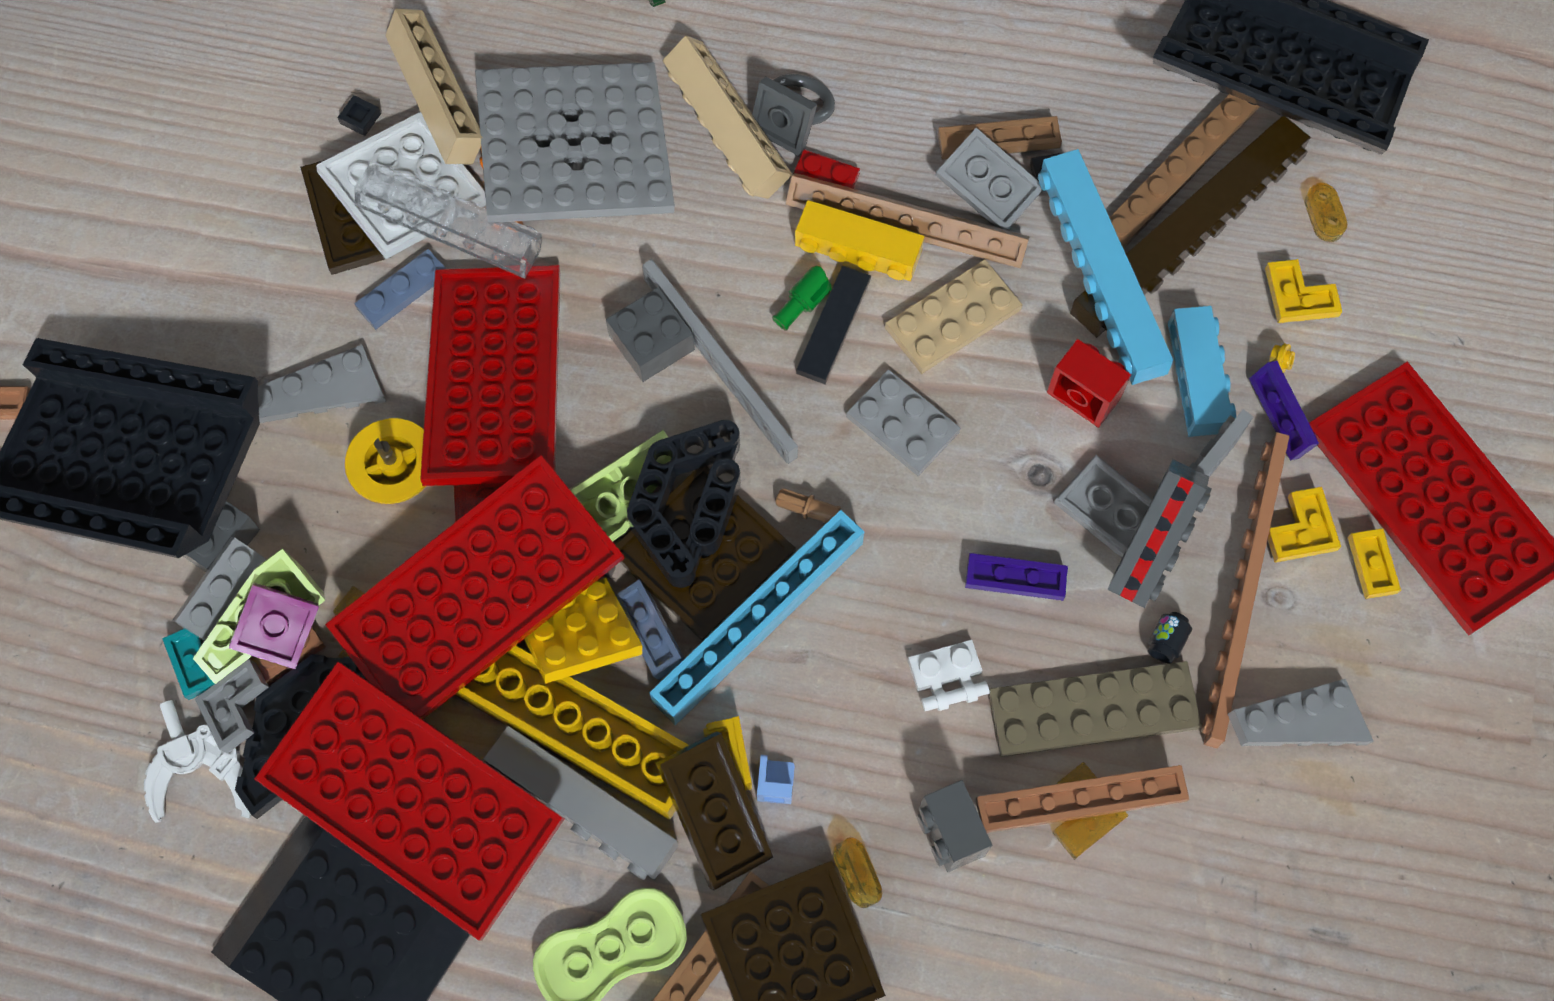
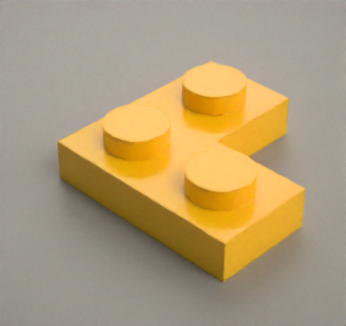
(1295, 301)
(1312, 531)

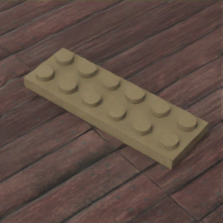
(1094, 709)

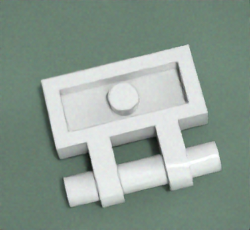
(947, 666)

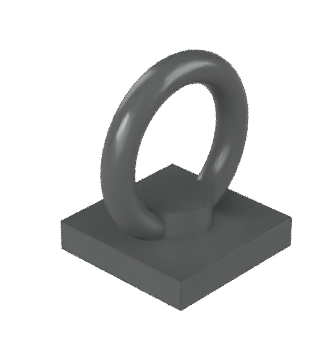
(788, 115)

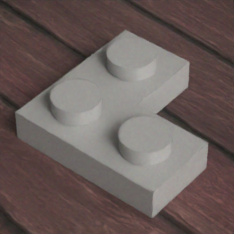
(224, 701)

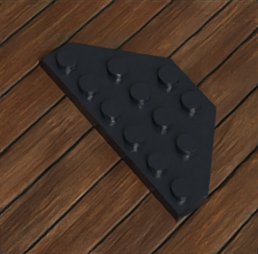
(275, 714)

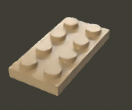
(953, 316)

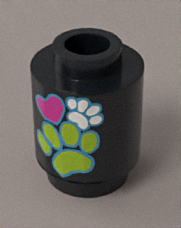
(1169, 637)

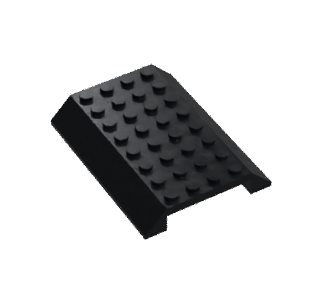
(1299, 61)
(125, 447)
(337, 929)

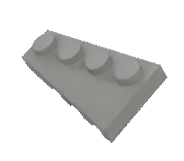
(329, 384)
(1303, 718)

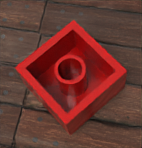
(1088, 382)

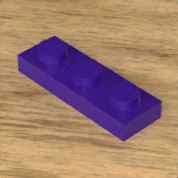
(1283, 409)
(1016, 576)

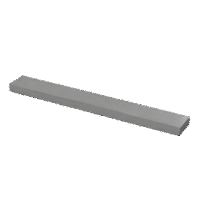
(724, 367)

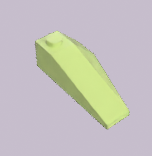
(611, 488)
(277, 572)

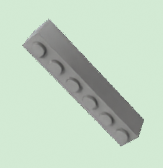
(582, 804)

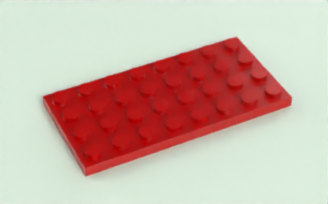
(491, 375)
(1437, 497)
(475, 590)
(410, 800)

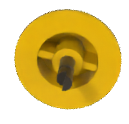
(386, 461)

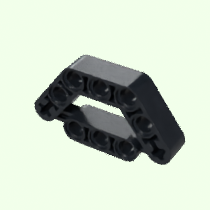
(722, 457)

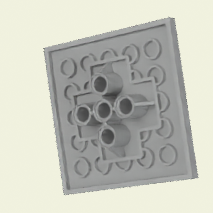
(573, 142)

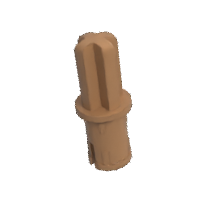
(806, 505)

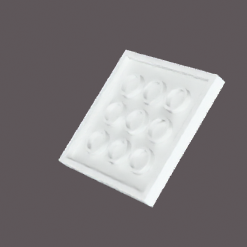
(409, 150)

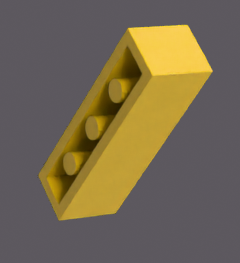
(859, 241)

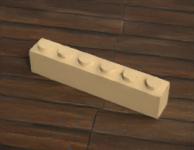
(434, 86)
(726, 118)

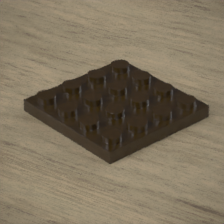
(724, 580)
(793, 943)

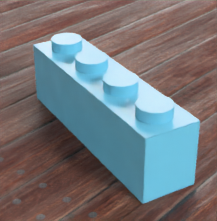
(1200, 370)

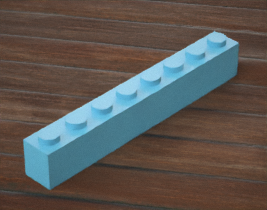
(1105, 267)
(757, 617)

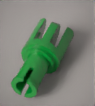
(803, 296)

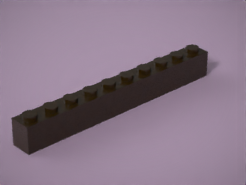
(1206, 212)

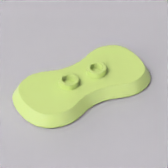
(634, 937)

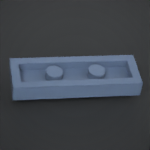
(399, 289)
(648, 623)

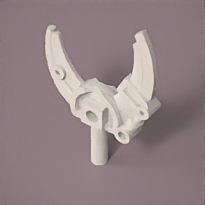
(184, 756)

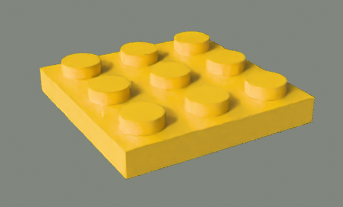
(584, 635)

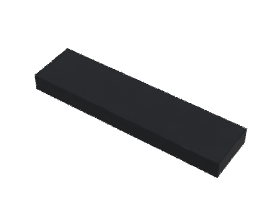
(833, 325)

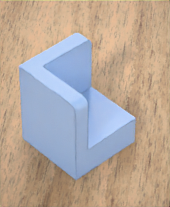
(775, 781)

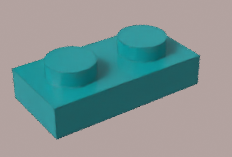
(181, 649)

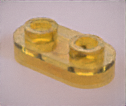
(1322, 210)
(857, 872)

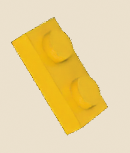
(1374, 563)

